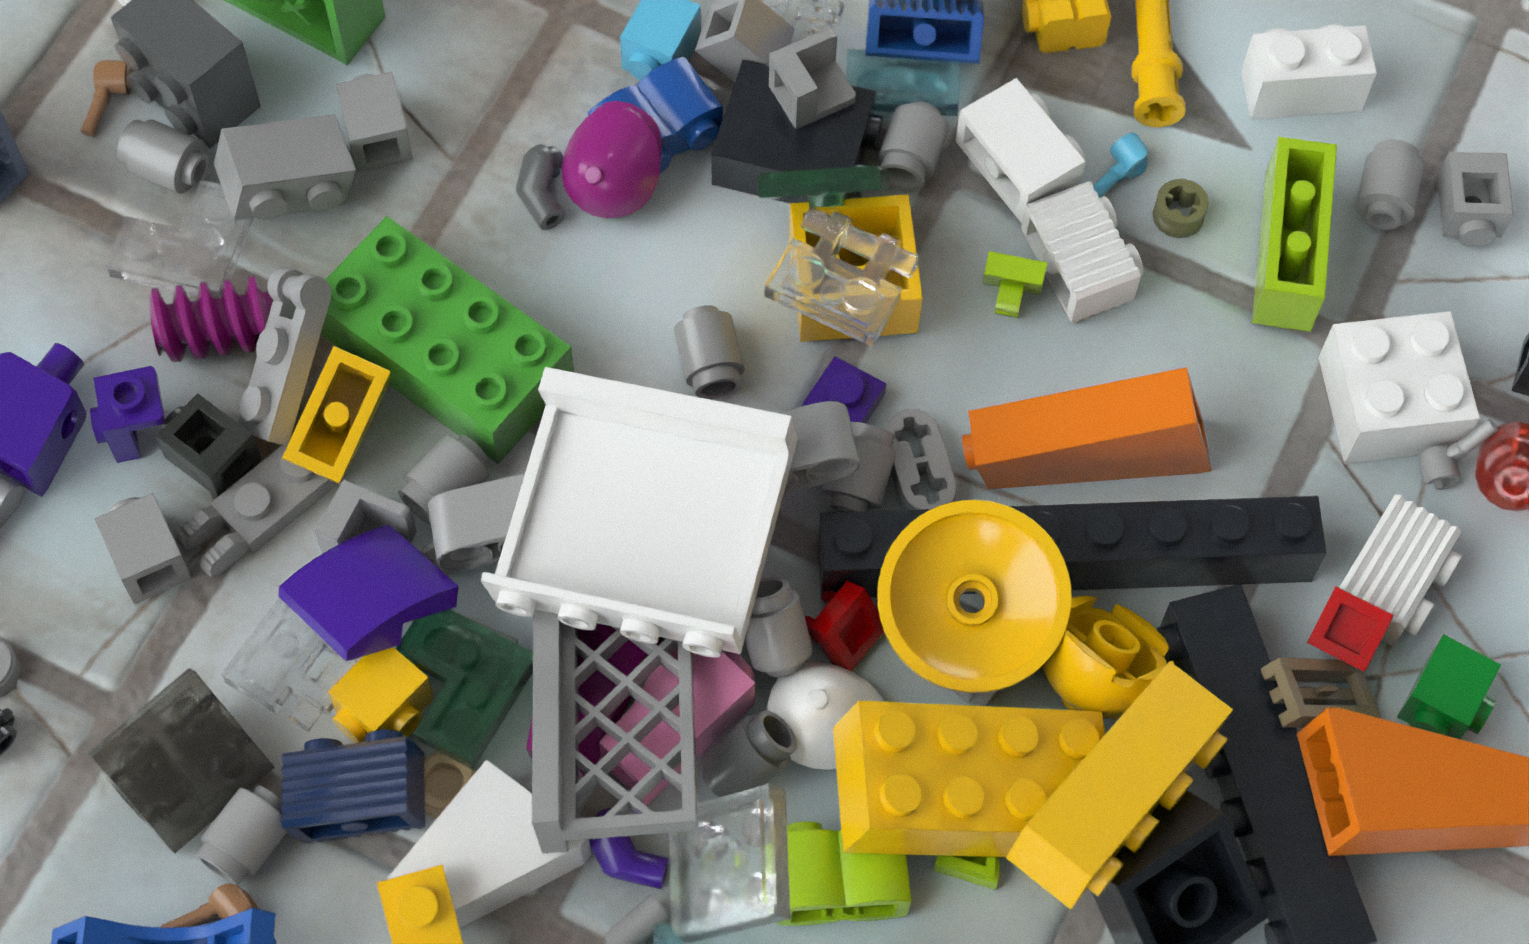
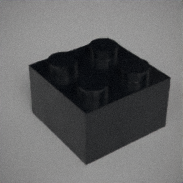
(1183, 882)

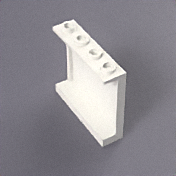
(645, 512)

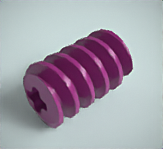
(209, 319)

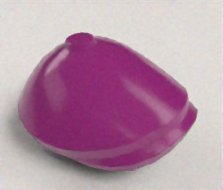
(613, 161)

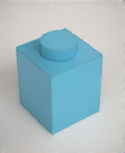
(659, 34)

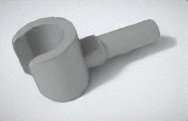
(1440, 461)

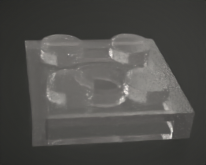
(732, 867)

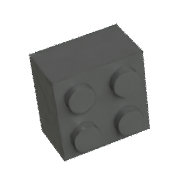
(186, 65)

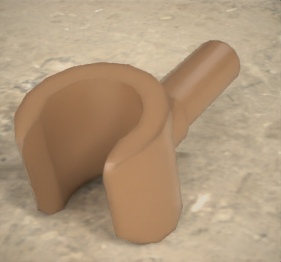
(108, 79)
(222, 903)

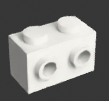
(1308, 71)
(1019, 146)

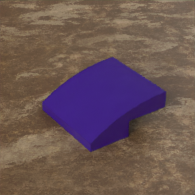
(366, 591)

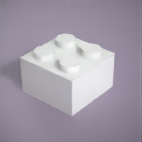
(1397, 386)

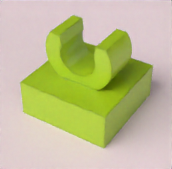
(1013, 277)

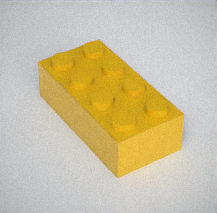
(951, 773)

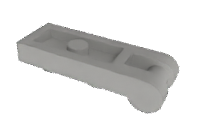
(284, 354)

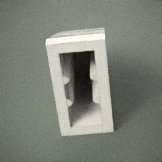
(489, 847)

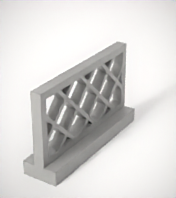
(559, 733)

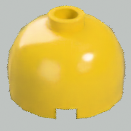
(1105, 658)

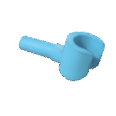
(1131, 162)

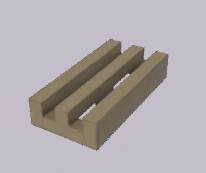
(1298, 715)

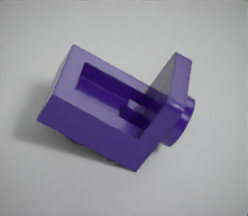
(126, 404)

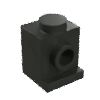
(201, 425)

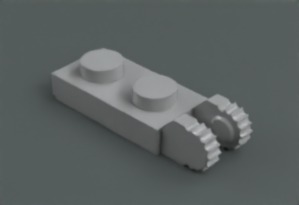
(253, 511)

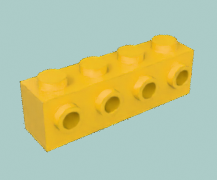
(1119, 785)

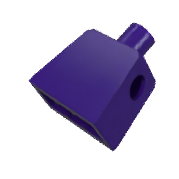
(38, 416)

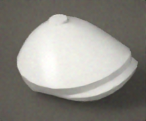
(813, 704)

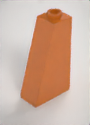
(1091, 434)
(1410, 788)

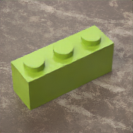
(1294, 234)

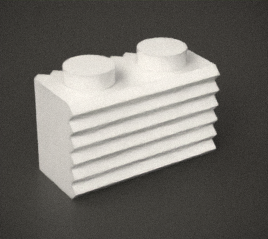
(1082, 251)
(1401, 562)

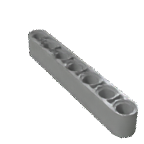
(474, 520)

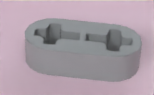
(932, 461)

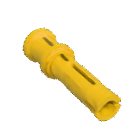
(1156, 67)

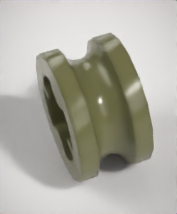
(1188, 195)

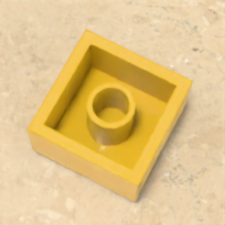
(875, 216)

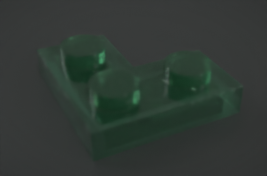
(480, 678)

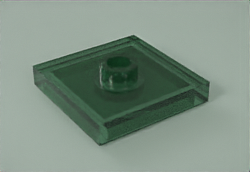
(824, 186)

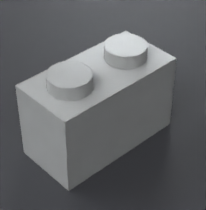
(284, 167)

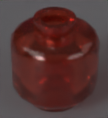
(1504, 467)

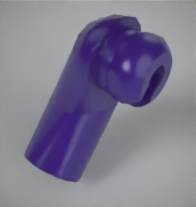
(623, 862)

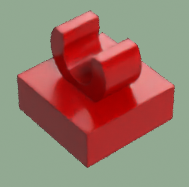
(846, 625)
(1350, 628)

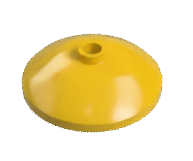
(982, 551)

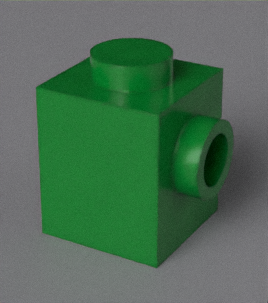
(1451, 691)

